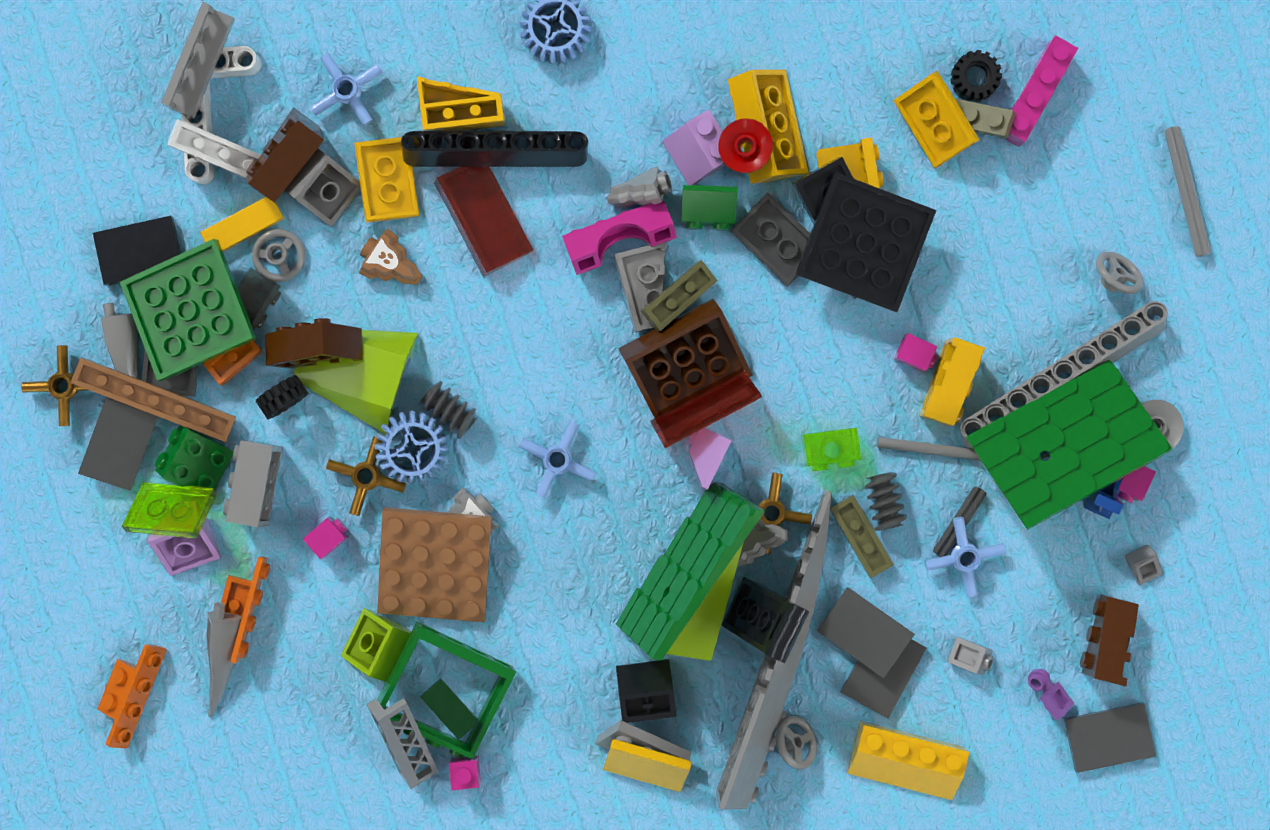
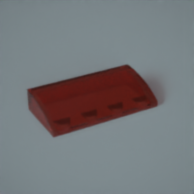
(483, 217)
(705, 409)

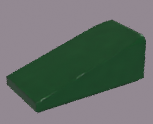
(449, 708)

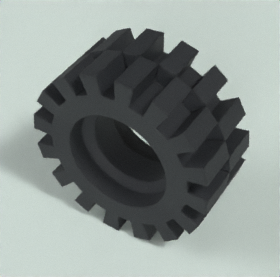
(980, 60)
(281, 397)

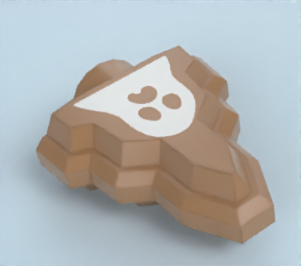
(388, 260)

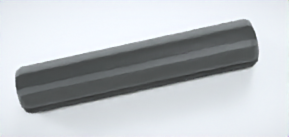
(967, 511)

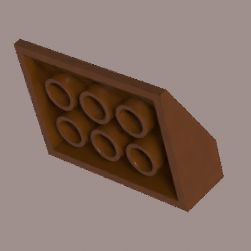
(684, 358)

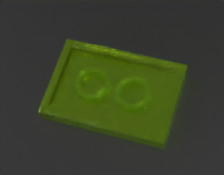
(169, 510)

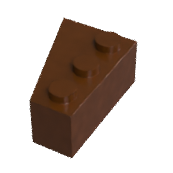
(284, 155)
(312, 343)
(1109, 639)

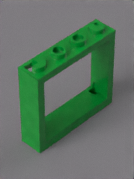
(434, 736)

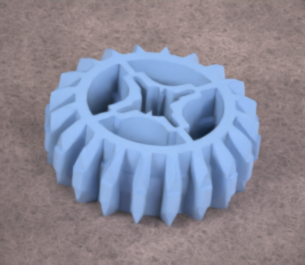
(565, 32)
(422, 443)

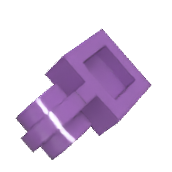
(1054, 696)

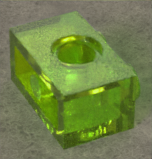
(847, 444)

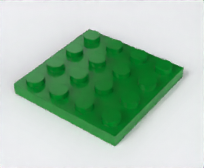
(187, 310)

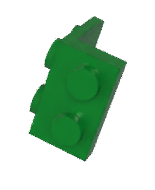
(193, 459)

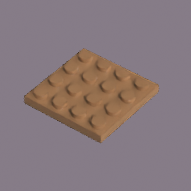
(434, 564)

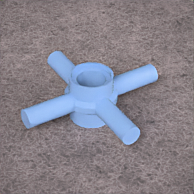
(353, 97)
(545, 454)
(974, 560)

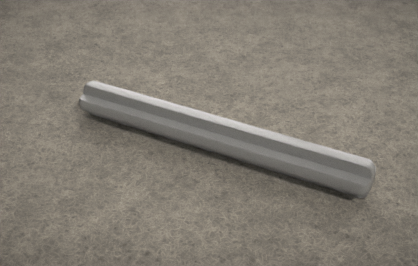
(1187, 191)

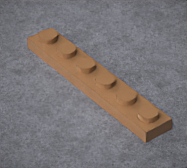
(153, 399)

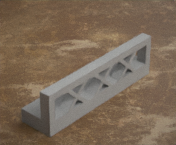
(197, 61)
(391, 733)

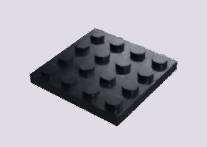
(865, 242)

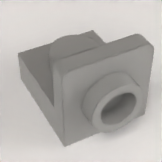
(971, 656)

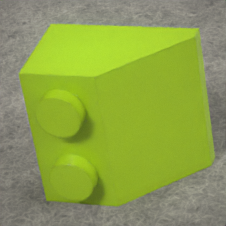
(375, 644)

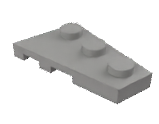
(641, 280)
(630, 734)

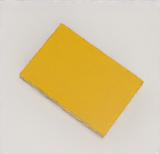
(936, 119)
(385, 181)
(647, 765)

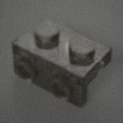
(257, 294)

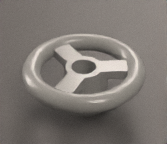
(291, 239)
(1116, 276)
(791, 743)

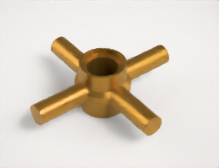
(52, 386)
(362, 488)
(783, 515)

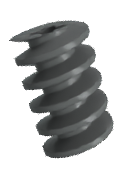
(449, 409)
(885, 501)

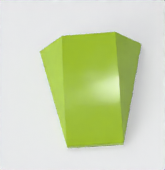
(368, 385)

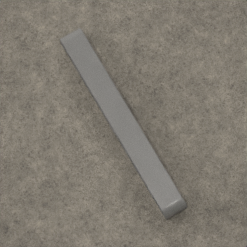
(1071, 363)

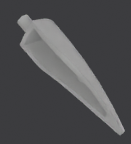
(121, 340)
(221, 638)

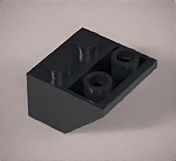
(646, 691)

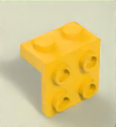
(859, 159)

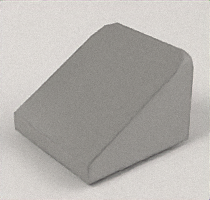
(1144, 564)

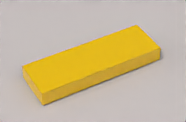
(244, 224)

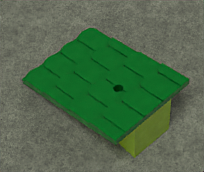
(1089, 431)
(690, 584)

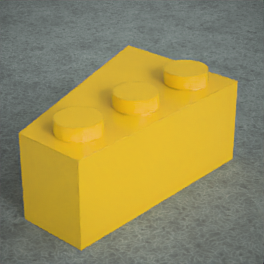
(458, 107)
(952, 381)

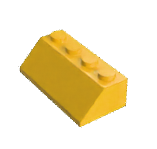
(768, 99)
(908, 760)

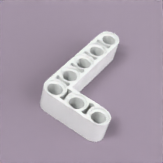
(231, 69)

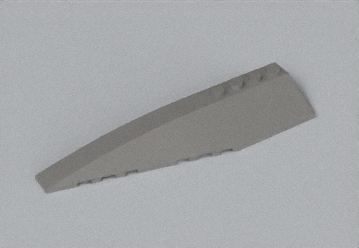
(774, 680)

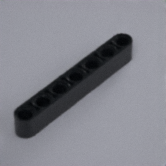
(494, 148)

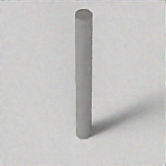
(927, 448)

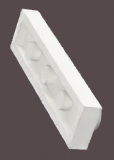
(211, 148)

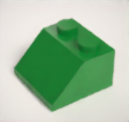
(708, 206)

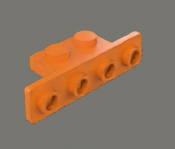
(241, 598)
(128, 693)

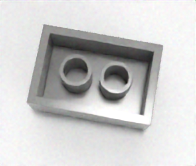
(252, 483)

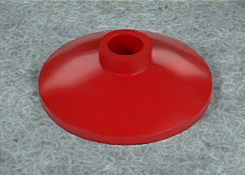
(743, 132)

